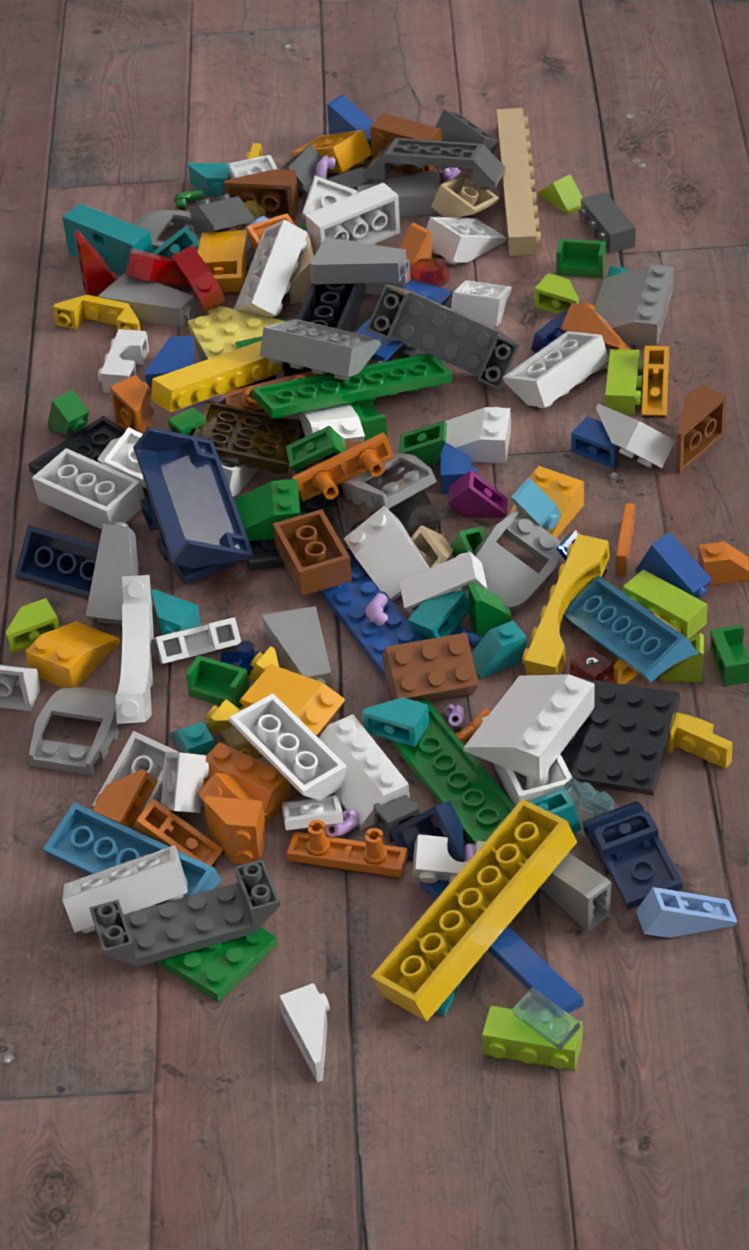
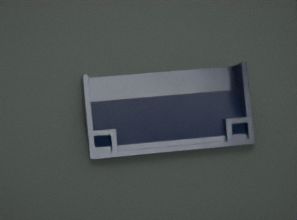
(191, 499)

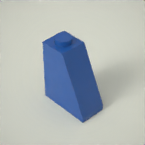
(346, 117)
(174, 355)
(673, 564)

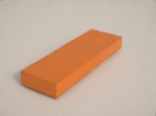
(625, 539)

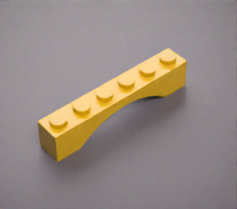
(584, 562)

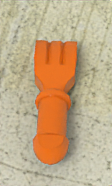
(472, 727)

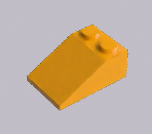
(346, 147)
(563, 491)
(69, 653)
(307, 698)

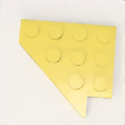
(225, 326)

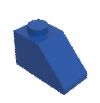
(592, 442)
(453, 466)

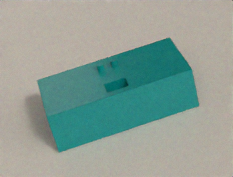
(106, 234)

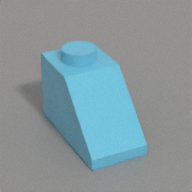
(536, 505)

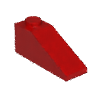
(154, 268)
(94, 269)
(199, 278)

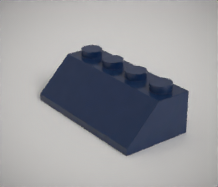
(57, 560)

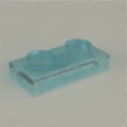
(588, 798)
(546, 1018)

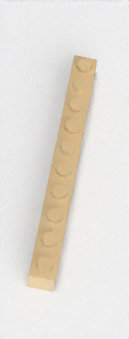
(518, 182)

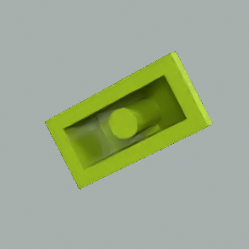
(555, 294)
(29, 624)

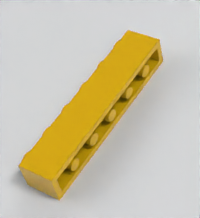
(212, 377)

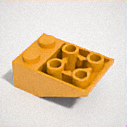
(226, 258)

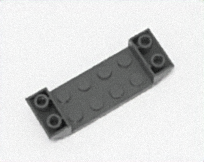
(442, 154)
(443, 334)
(188, 921)

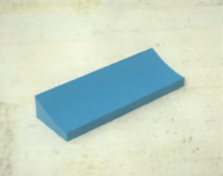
(627, 629)
(98, 843)

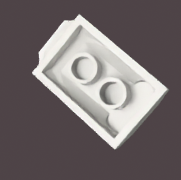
(121, 455)

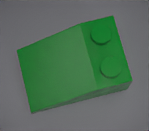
(266, 506)

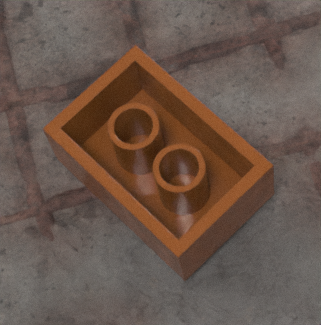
(389, 127)
(312, 552)
(431, 669)

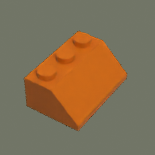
(257, 778)

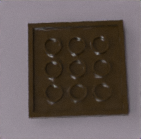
(249, 436)

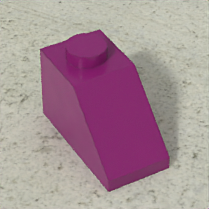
(476, 497)

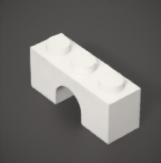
(126, 350)
(197, 641)
(433, 861)

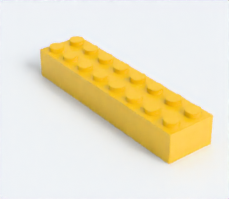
(474, 909)

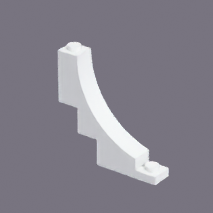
(136, 677)

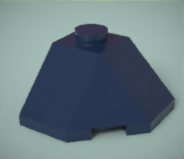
(437, 821)

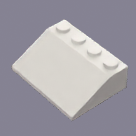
(533, 723)

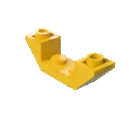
(76, 310)
(219, 716)

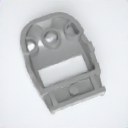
(158, 221)
(362, 486)
(507, 574)
(81, 704)

